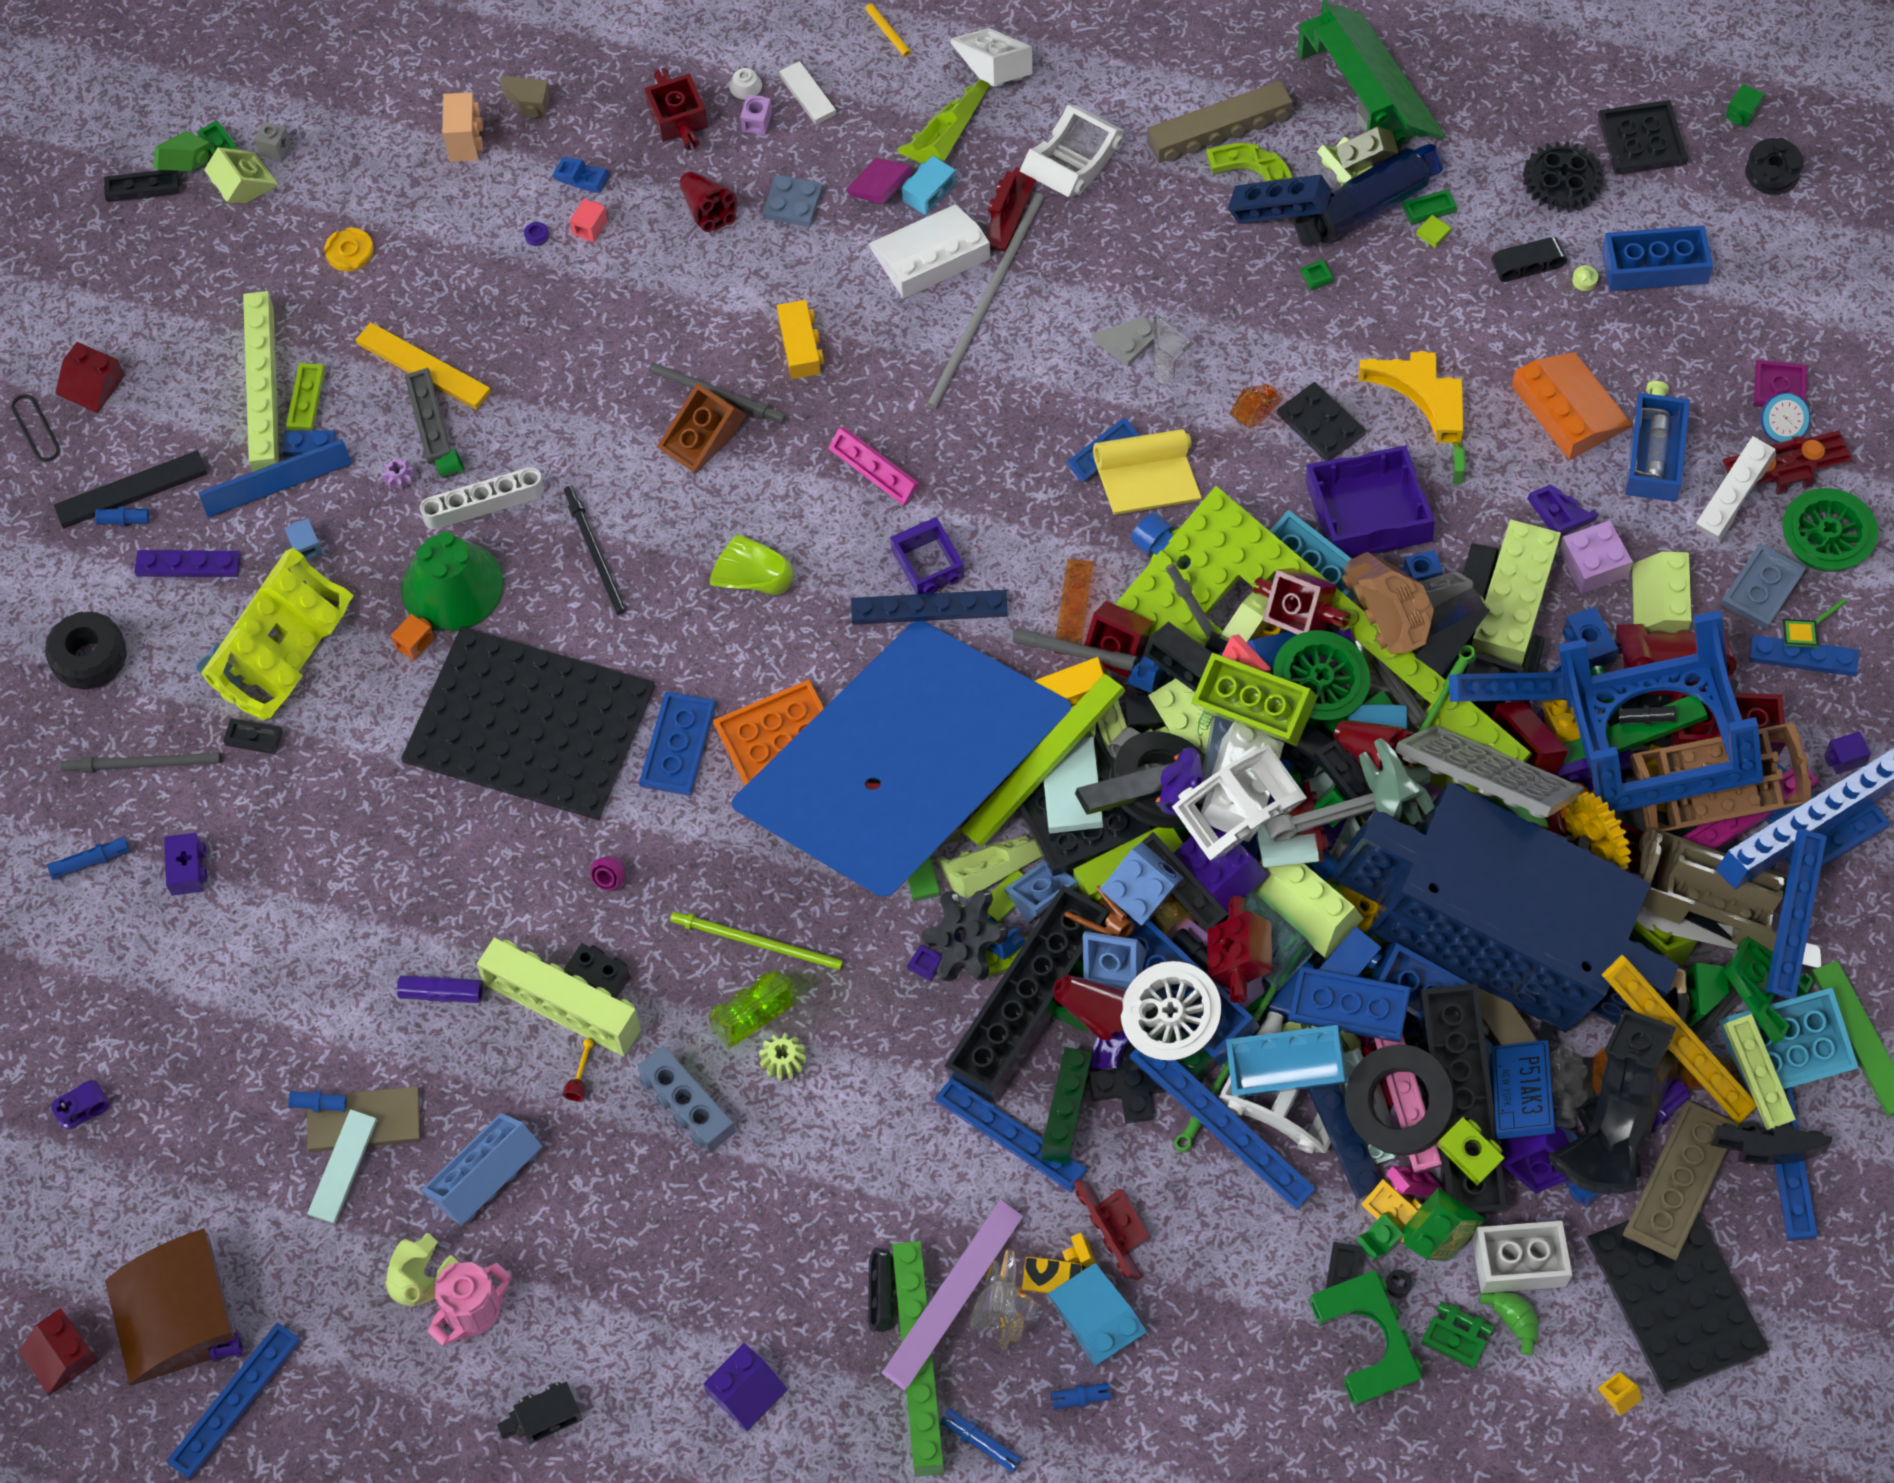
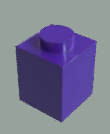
(1847, 753)

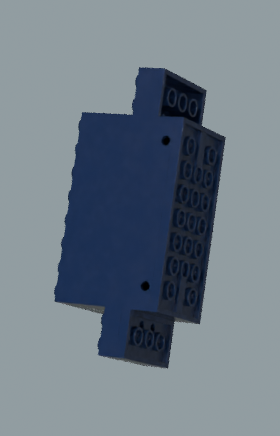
(1504, 906)

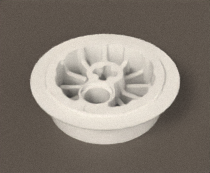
(1138, 1002)

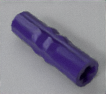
(440, 989)

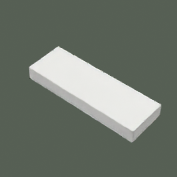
(807, 93)

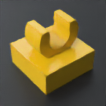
(1081, 1252)

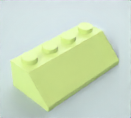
(1309, 905)

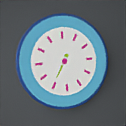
(1785, 417)

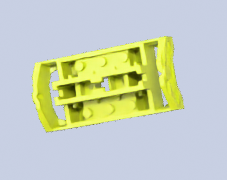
(300, 619)

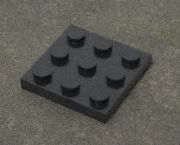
(1642, 137)

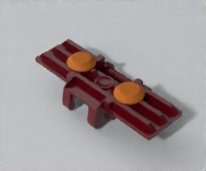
(1797, 465)

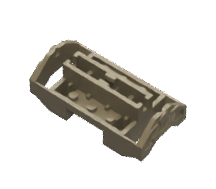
(1692, 884)

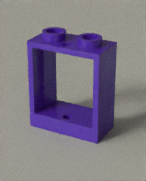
(920, 536)

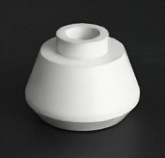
(745, 83)

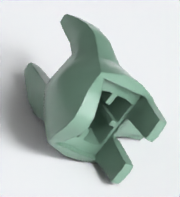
(1397, 784)

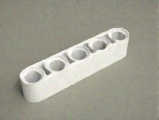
(494, 500)

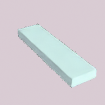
(342, 1167)

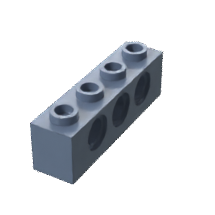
(664, 1065)

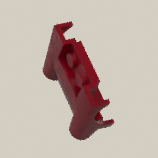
(1646, 648)

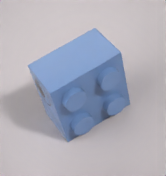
(1141, 883)

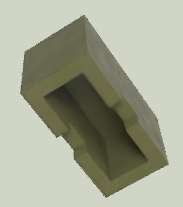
(1367, 149)

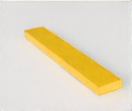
(413, 359)

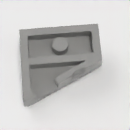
(1126, 340)

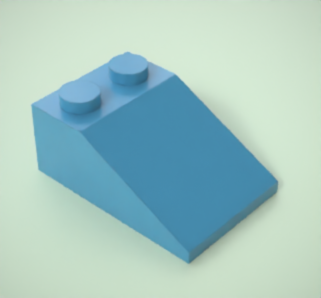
(1096, 1314)

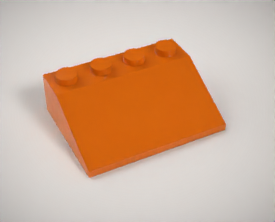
(1569, 403)

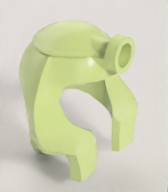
(406, 1275)

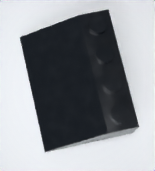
(1451, 629)

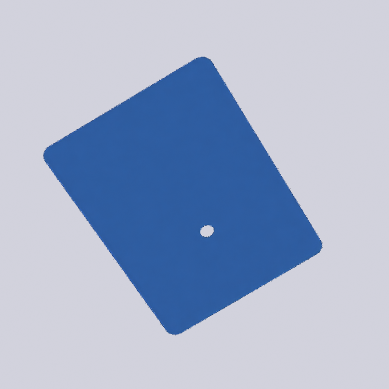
(925, 722)

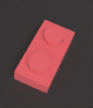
(1241, 651)

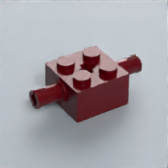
(676, 108)
(1300, 602)
(1239, 949)

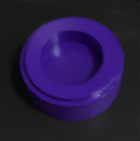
(536, 234)

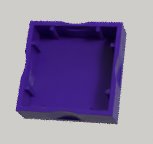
(1370, 502)

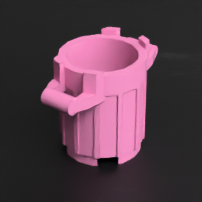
(467, 1300)

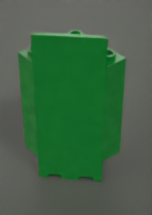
(1369, 71)

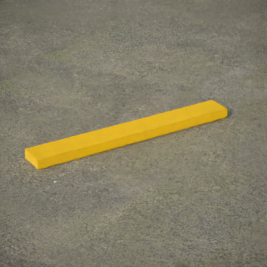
(1684, 1044)

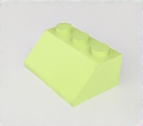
(1662, 592)

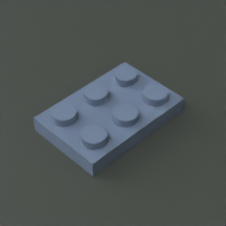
(1763, 586)

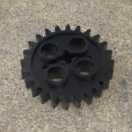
(1563, 176)

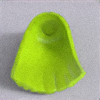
(752, 567)

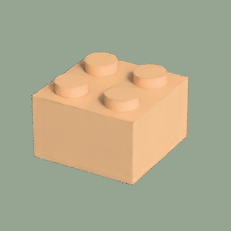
(462, 127)

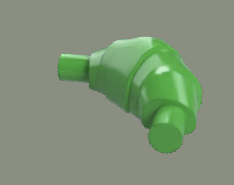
(1517, 1315)

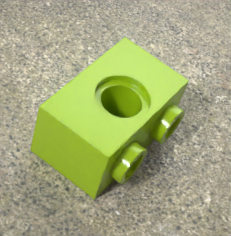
(1473, 1166)

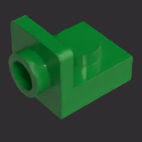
(1381, 1236)

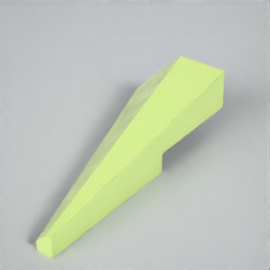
(987, 865)

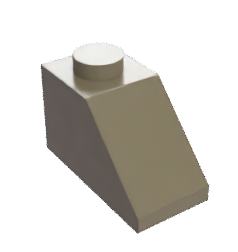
(527, 95)

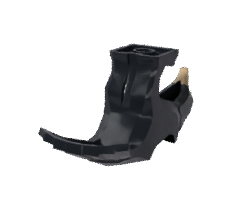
(1629, 1099)

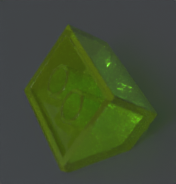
(752, 1008)

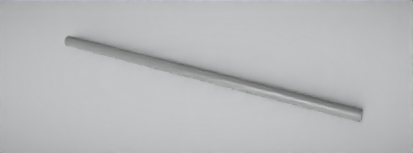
(985, 301)

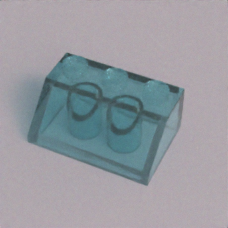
(1289, 946)

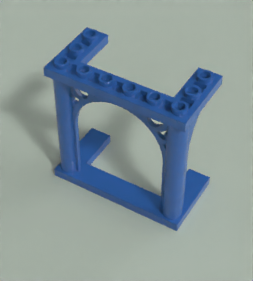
(1710, 667)

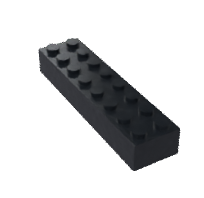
(1024, 997)
(1456, 1039)

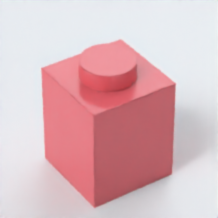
(588, 220)

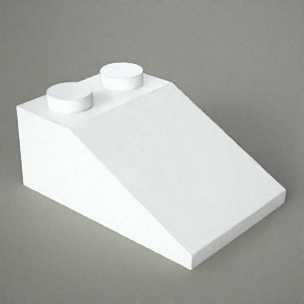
(994, 56)

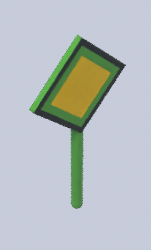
(1804, 632)

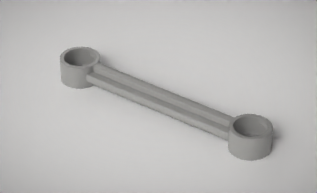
(1285, 826)

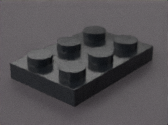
(1321, 422)

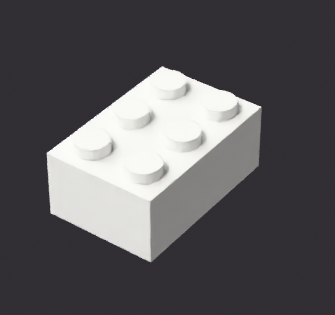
(1521, 1257)

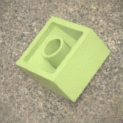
(239, 175)

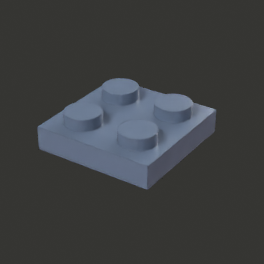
(792, 200)

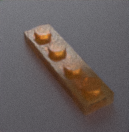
(1074, 601)

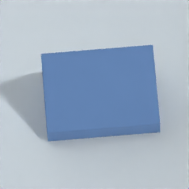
(1036, 890)
(1112, 959)

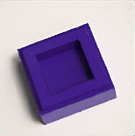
(925, 962)

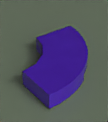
(1108, 1053)

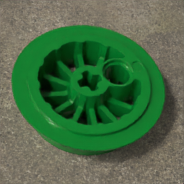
(1829, 532)
(1334, 648)

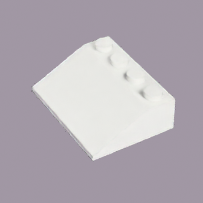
(931, 250)

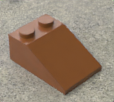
(700, 428)

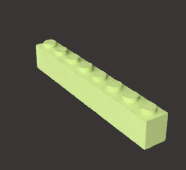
(261, 380)

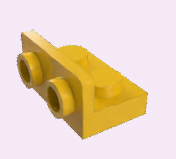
(1386, 1198)

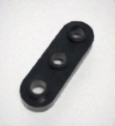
(880, 1290)

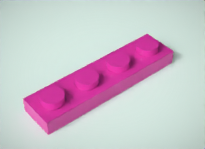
(873, 466)

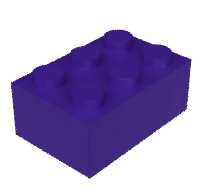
(1225, 876)

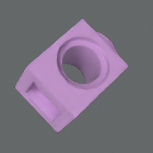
(756, 114)

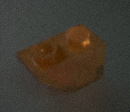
(1255, 404)

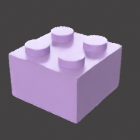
(1595, 556)

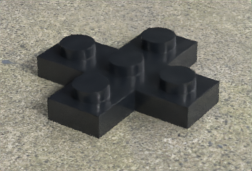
(1129, 1084)

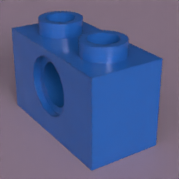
(1590, 625)

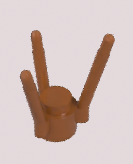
(1116, 922)

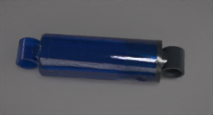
(1370, 194)

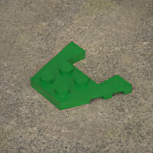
(1749, 975)

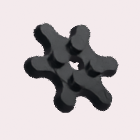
(979, 935)

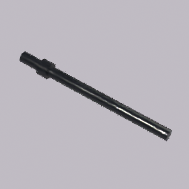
(578, 512)

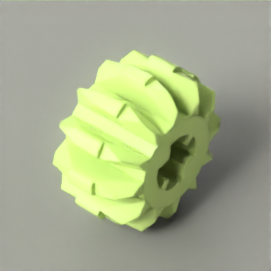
(784, 1065)

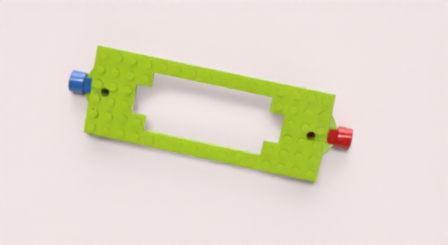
(1228, 543)

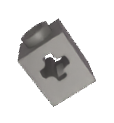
(272, 141)

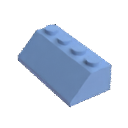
(482, 1168)

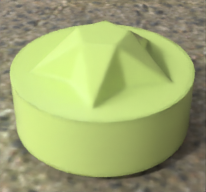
(1585, 278)

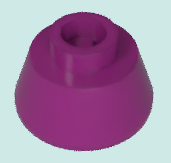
(608, 873)

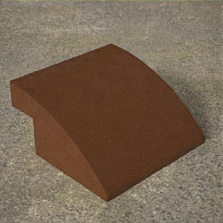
(169, 1307)

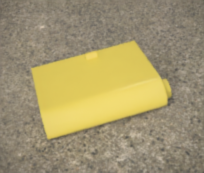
(1146, 471)

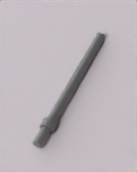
(759, 409)
(1184, 590)
(89, 764)

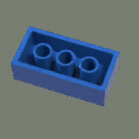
(1657, 258)

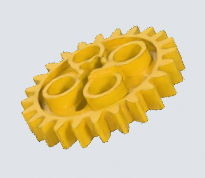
(1594, 820)

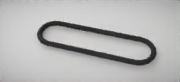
(44, 422)

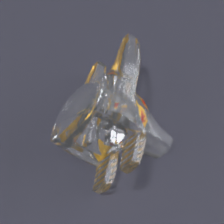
(1003, 1303)

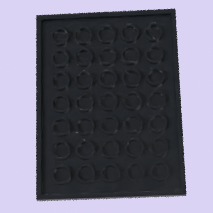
(529, 723)

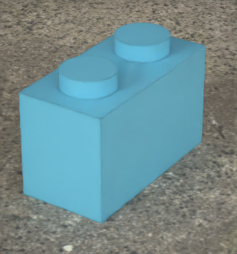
(928, 185)

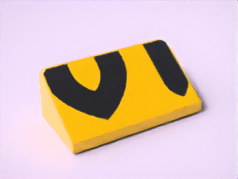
(1047, 1274)

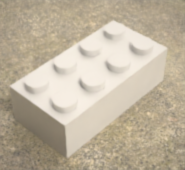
(1218, 807)

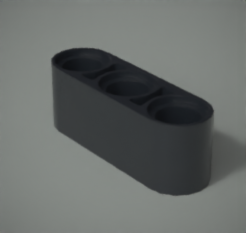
(1529, 259)

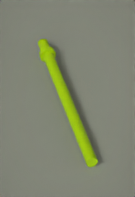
(690, 922)

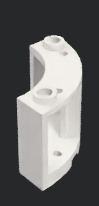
(1273, 776)
(1314, 1140)

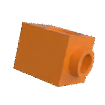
(412, 636)

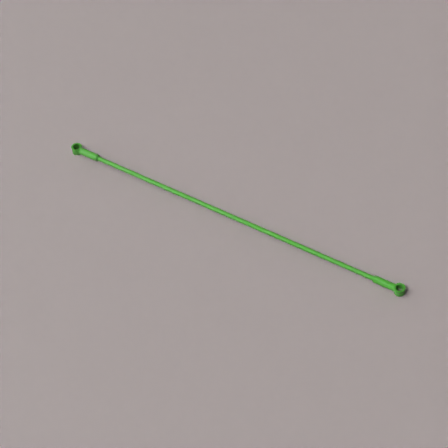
(1194, 1124)

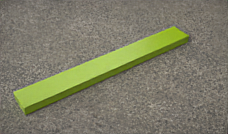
(1042, 760)

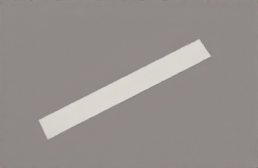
(1691, 931)

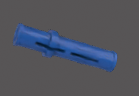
(94, 855)
(980, 1440)

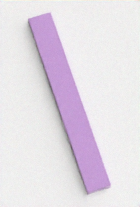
(952, 1295)

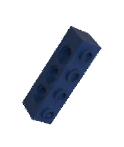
(1280, 199)

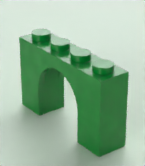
(1367, 1297)

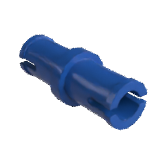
(122, 516)
(317, 1101)
(1080, 1396)

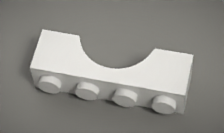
(1730, 495)

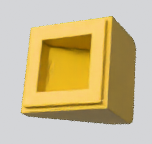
(1620, 1393)

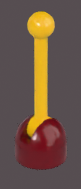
(575, 1088)

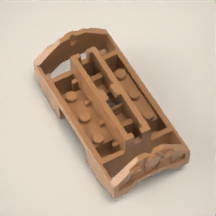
(1390, 601)
(1728, 803)

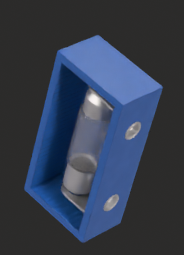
(1657, 447)

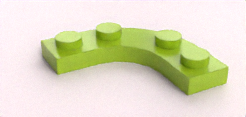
(1249, 157)

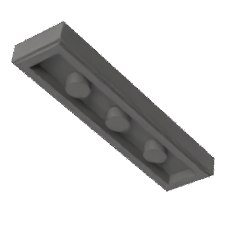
(428, 414)

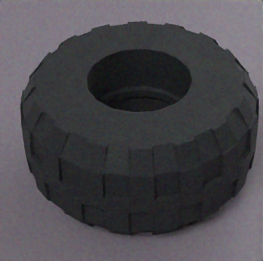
(91, 669)

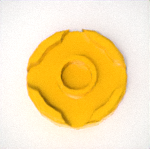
(352, 255)

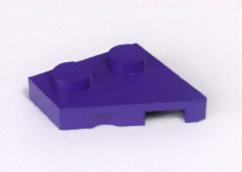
(1558, 510)

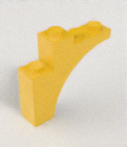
(1416, 379)

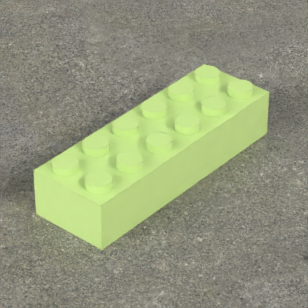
(1516, 592)
(559, 996)

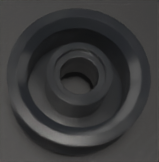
(1774, 166)

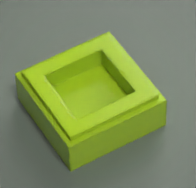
(1433, 231)

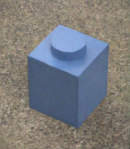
(304, 539)

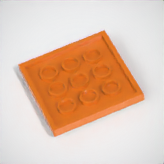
(766, 726)

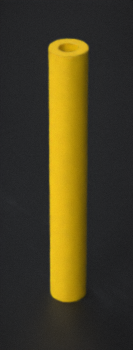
(888, 30)

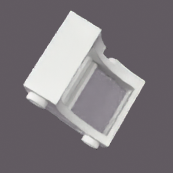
(1075, 153)

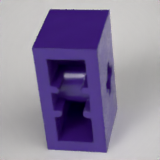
(184, 877)

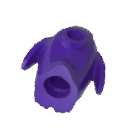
(1179, 776)

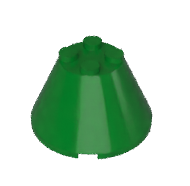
(451, 583)

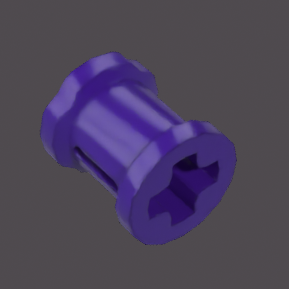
(227, 1349)

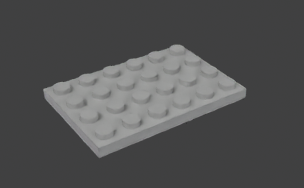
(1489, 771)

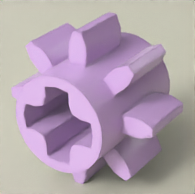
(398, 474)

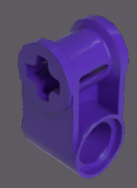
(83, 1104)

